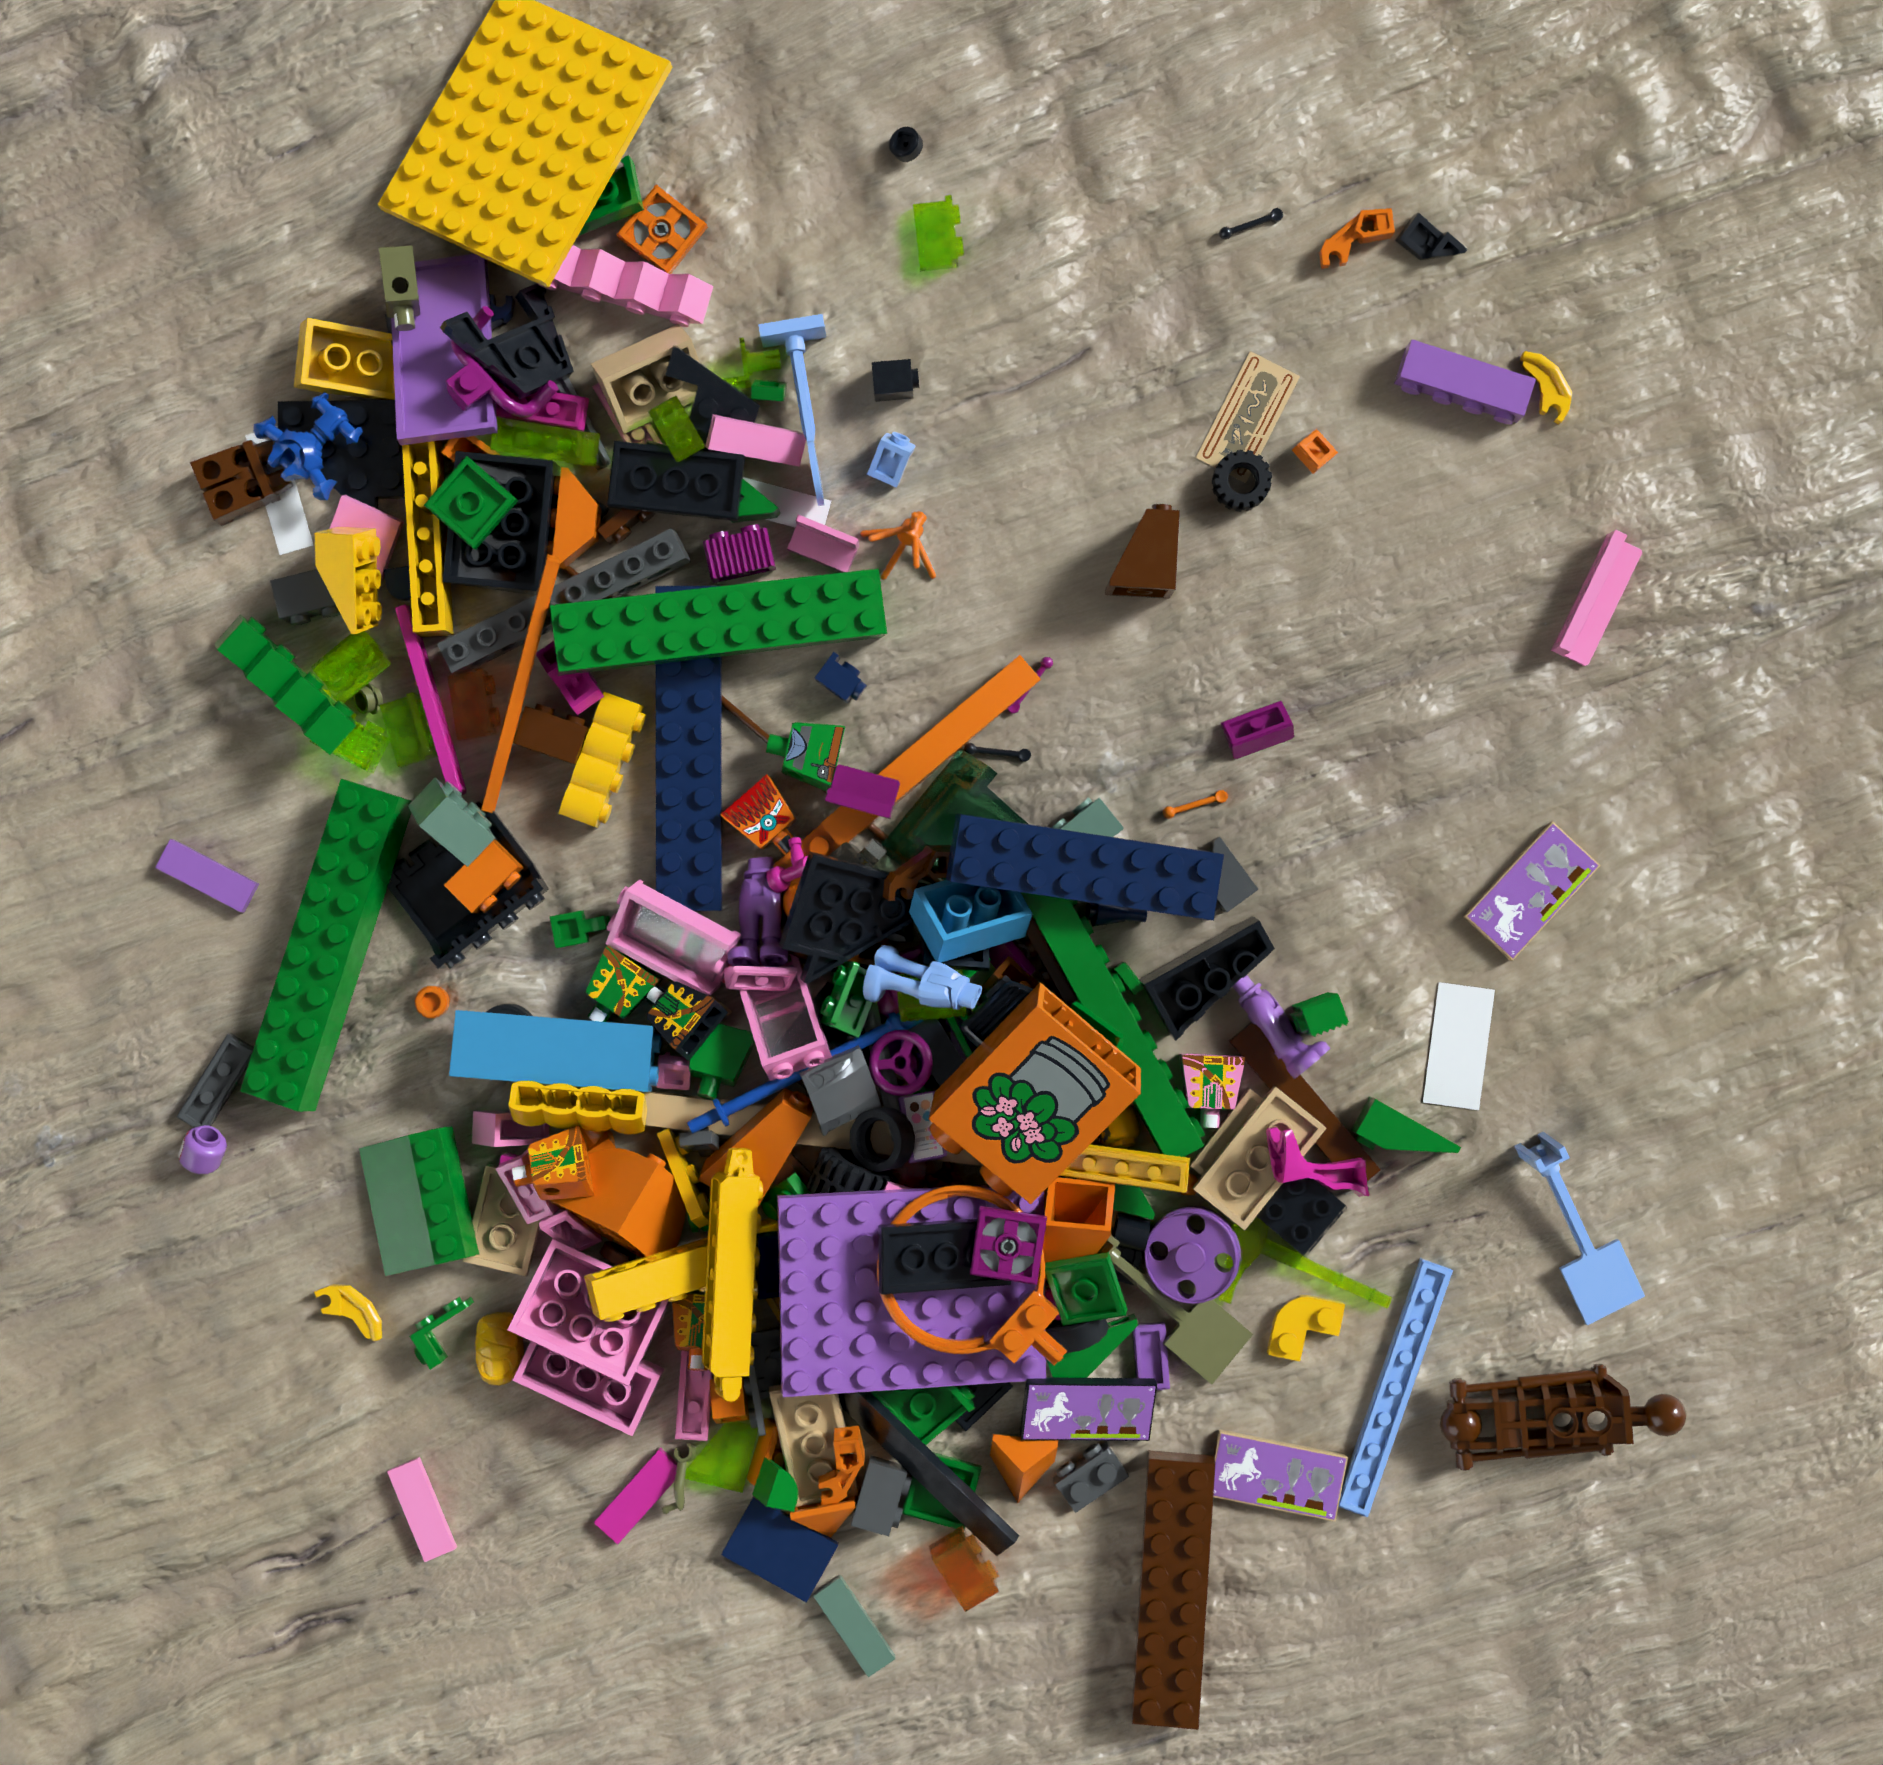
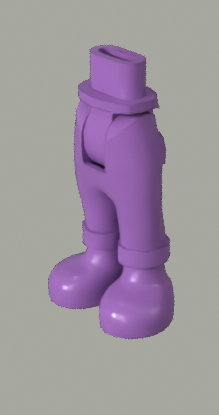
(756, 901)
(1272, 1020)

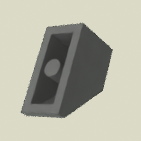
(1234, 881)

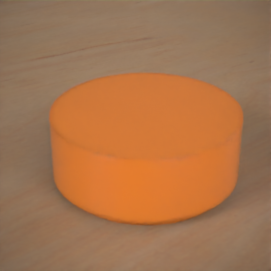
(432, 1001)

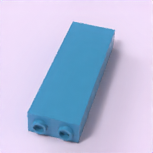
(554, 1051)

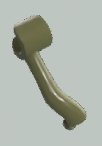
(680, 1479)

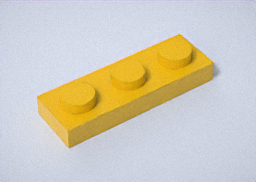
(685, 1178)

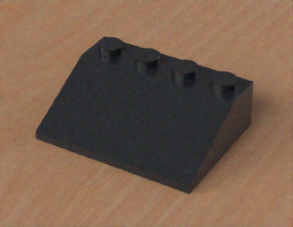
(518, 546)

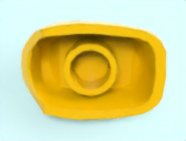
(497, 1349)

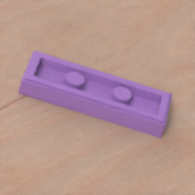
(207, 875)

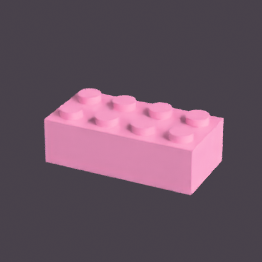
(588, 1390)

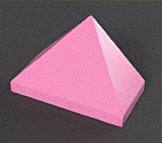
(569, 1230)

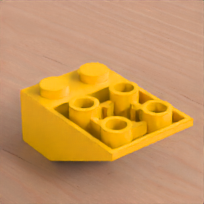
(349, 569)

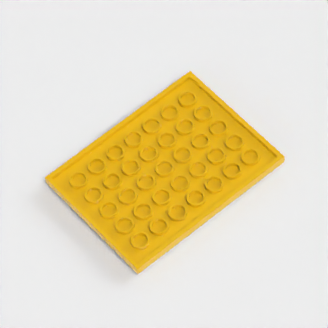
(525, 137)

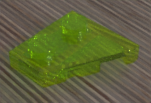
(725, 1457)

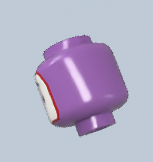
(202, 1150)

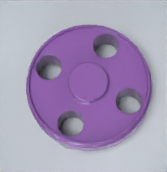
(1192, 1255)

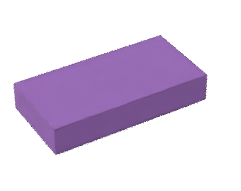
(1151, 1353)

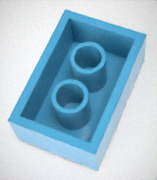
(967, 918)

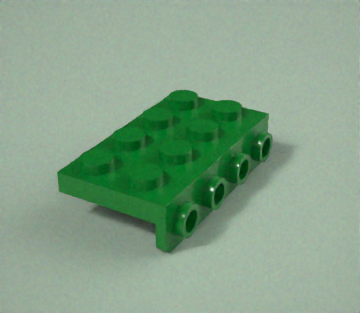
(927, 1410)

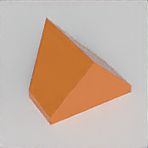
(1022, 1461)

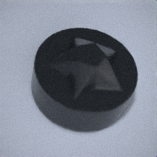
(906, 144)

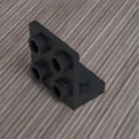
(1302, 1213)

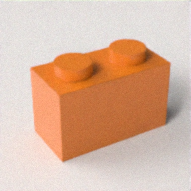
(485, 878)

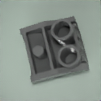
(840, 1089)

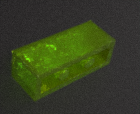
(546, 441)

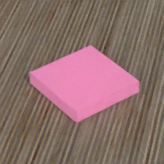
(360, 515)

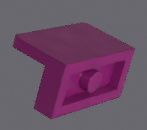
(863, 791)

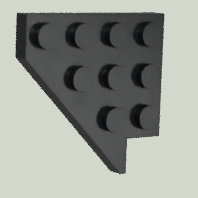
(361, 469)
(840, 913)

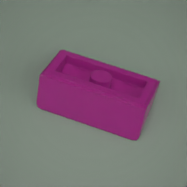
(1258, 730)

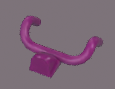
(474, 382)

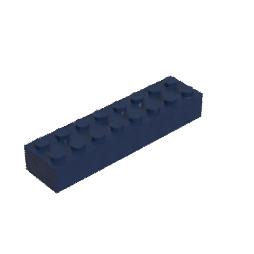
(1084, 867)

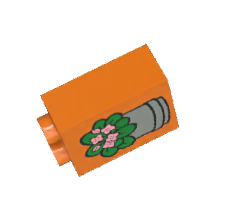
(1033, 1096)

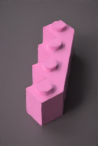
(634, 286)

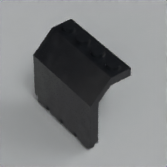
(441, 916)

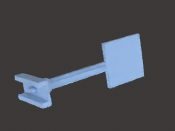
(1600, 1277)

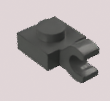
(702, 1142)

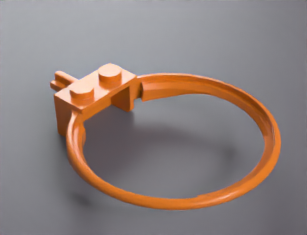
(1022, 1328)

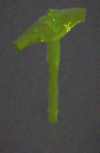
(1255, 1242)

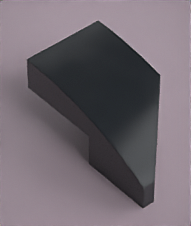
(1427, 241)

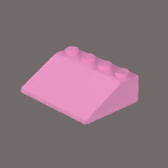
(561, 1318)

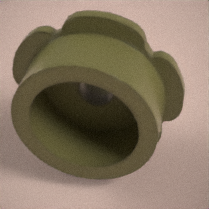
(368, 699)

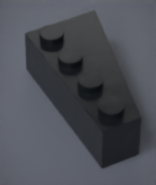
(1201, 976)

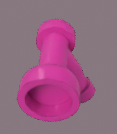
(779, 877)

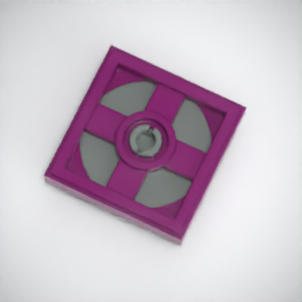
(1008, 1245)

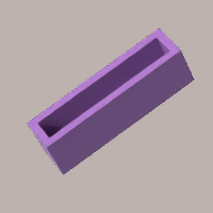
(1464, 382)

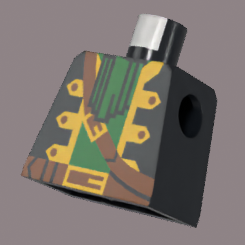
(684, 1016)

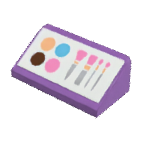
(917, 1110)

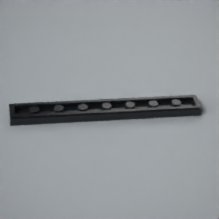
(929, 1470)

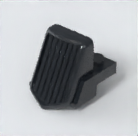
(995, 1006)

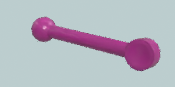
(1046, 663)

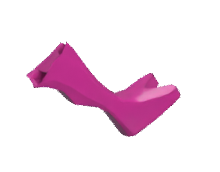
(1290, 1165)

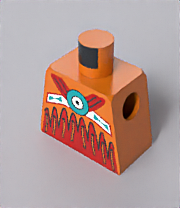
(762, 815)

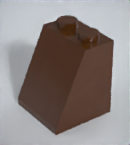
(1150, 557)

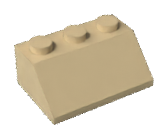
(636, 377)

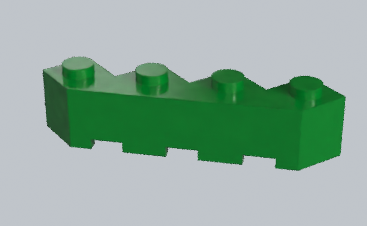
(288, 686)

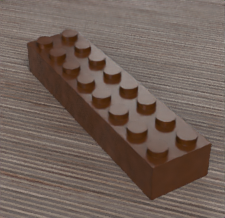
(1173, 1589)

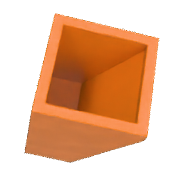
(1077, 1218)

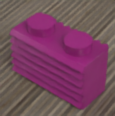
(739, 554)

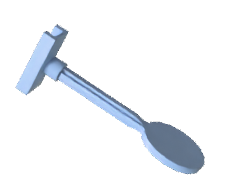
(793, 334)

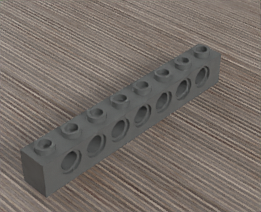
(603, 581)

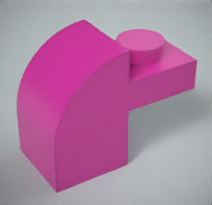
(578, 688)

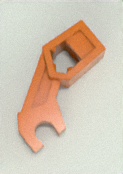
(1341, 242)
(839, 1480)

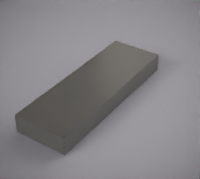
(217, 1082)

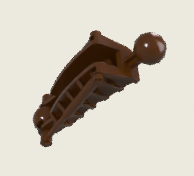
(1463, 1424)

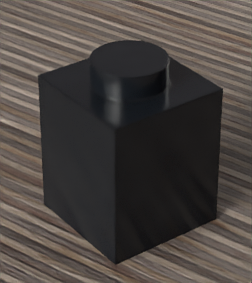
(894, 380)

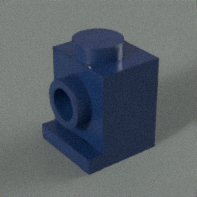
(841, 679)

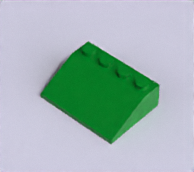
(418, 1200)

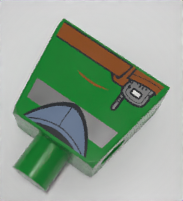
(809, 752)

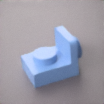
(891, 458)

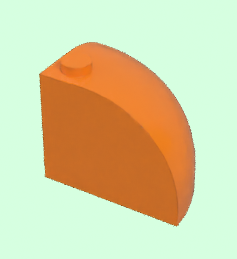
(631, 1202)

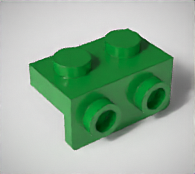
(846, 1007)

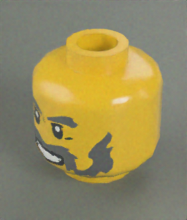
(1121, 1131)

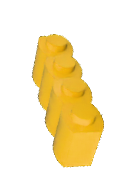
(601, 759)
(586, 1107)

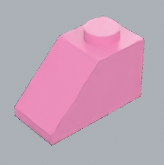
(498, 1129)

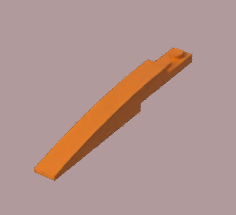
(926, 755)

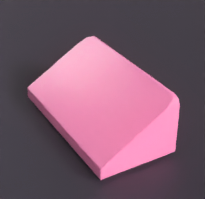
(759, 978)

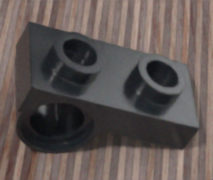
(1133, 1238)

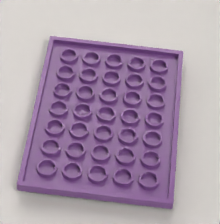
(834, 1319)

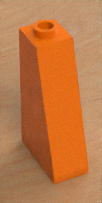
(769, 1137)

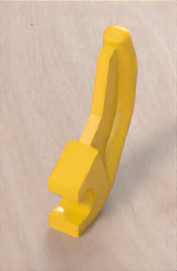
(1552, 384)
(354, 1305)

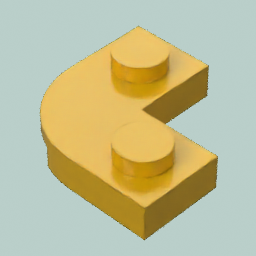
(1296, 1318)

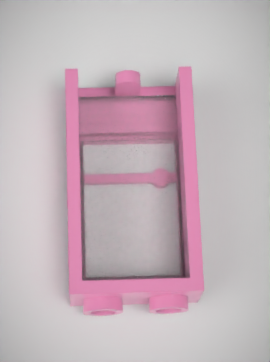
(671, 938)
(786, 1027)

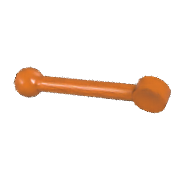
(1219, 797)

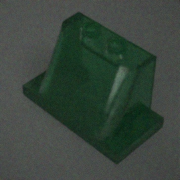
(931, 820)

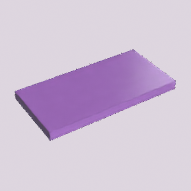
(426, 358)

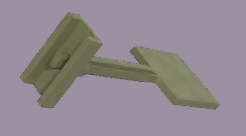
(1204, 1335)

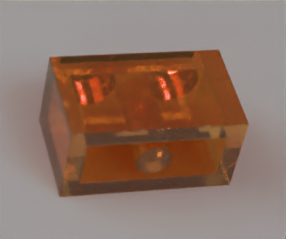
(964, 1568)

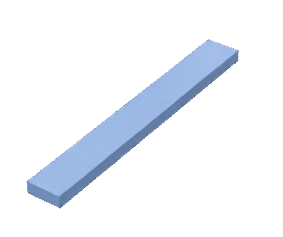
(1394, 1386)

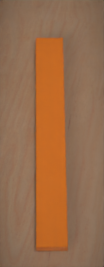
(520, 683)

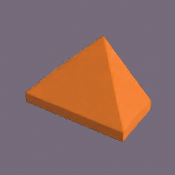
(824, 1518)

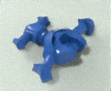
(302, 452)

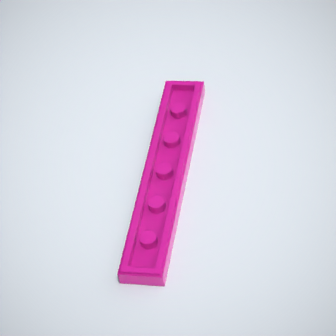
(431, 700)

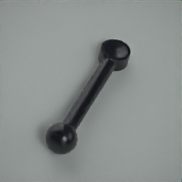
(1275, 216)
(1023, 755)

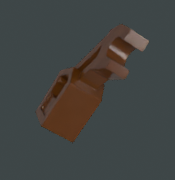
(916, 868)

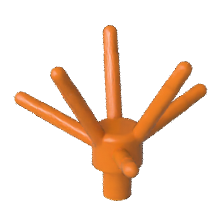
(909, 535)

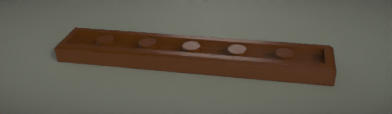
(1335, 1140)

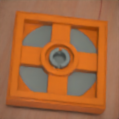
(662, 230)

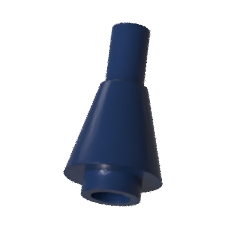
(1107, 914)

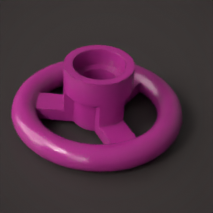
(912, 1062)

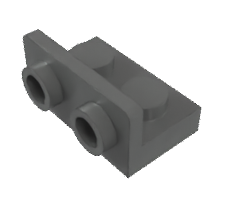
(1089, 1476)

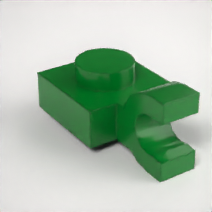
(573, 928)

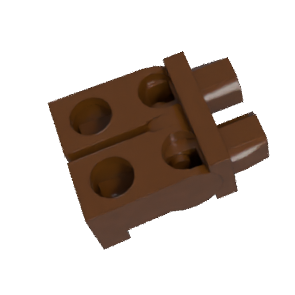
(239, 480)

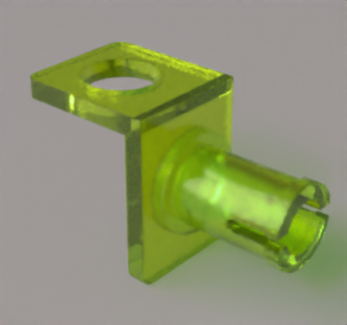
(754, 362)

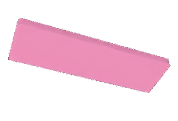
(1597, 599)

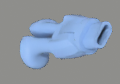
(938, 986)

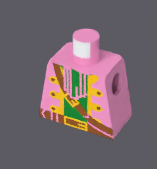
(1211, 1084)

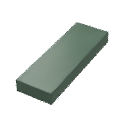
(854, 1626)

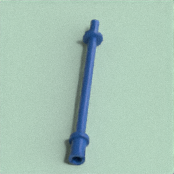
(722, 1111)

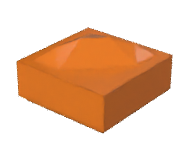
(1314, 451)

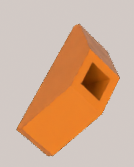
(573, 519)

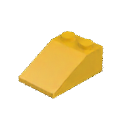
(344, 360)

